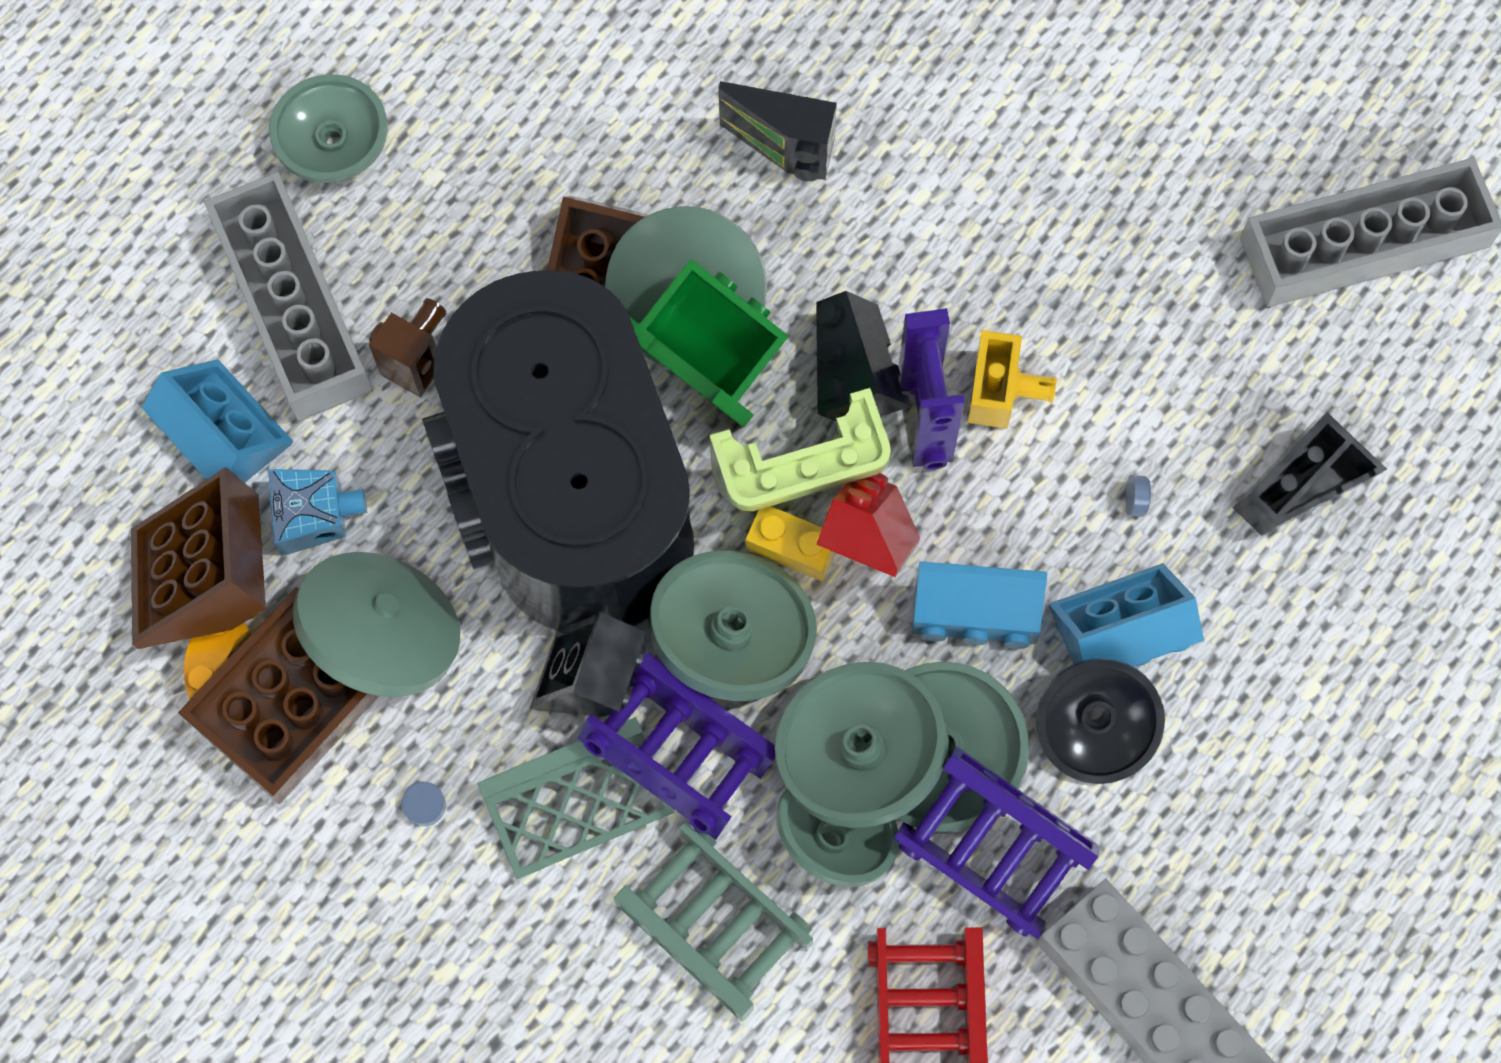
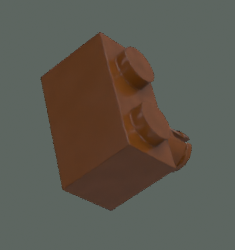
(407, 349)

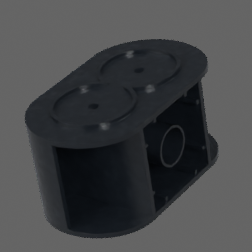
(558, 449)

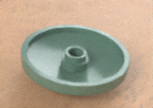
(662, 245)
(376, 624)
(732, 625)
(984, 724)
(861, 744)

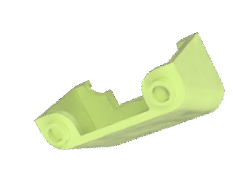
(754, 484)

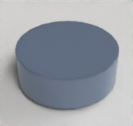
(1137, 495)
(423, 804)

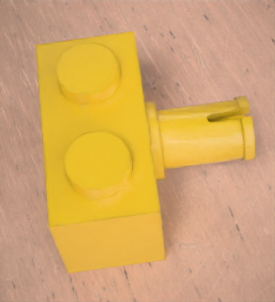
(1000, 381)

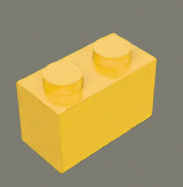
(789, 542)

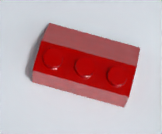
(870, 525)

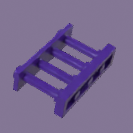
(922, 375)
(701, 714)
(999, 800)

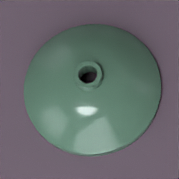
(326, 109)
(835, 852)

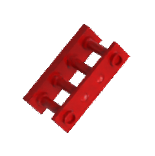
(967, 996)

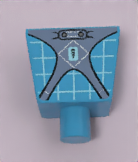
(310, 508)

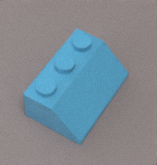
(215, 420)
(978, 604)
(1130, 618)

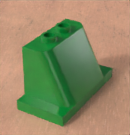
(710, 337)

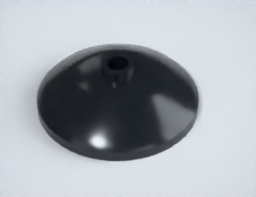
(1103, 747)

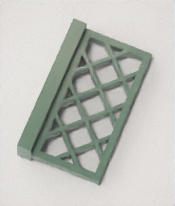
(550, 769)

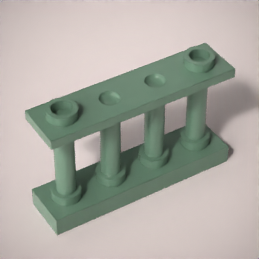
(673, 933)

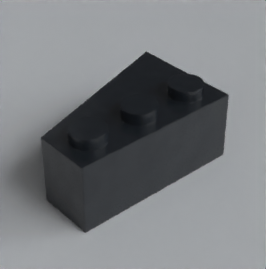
(854, 356)
(1307, 475)

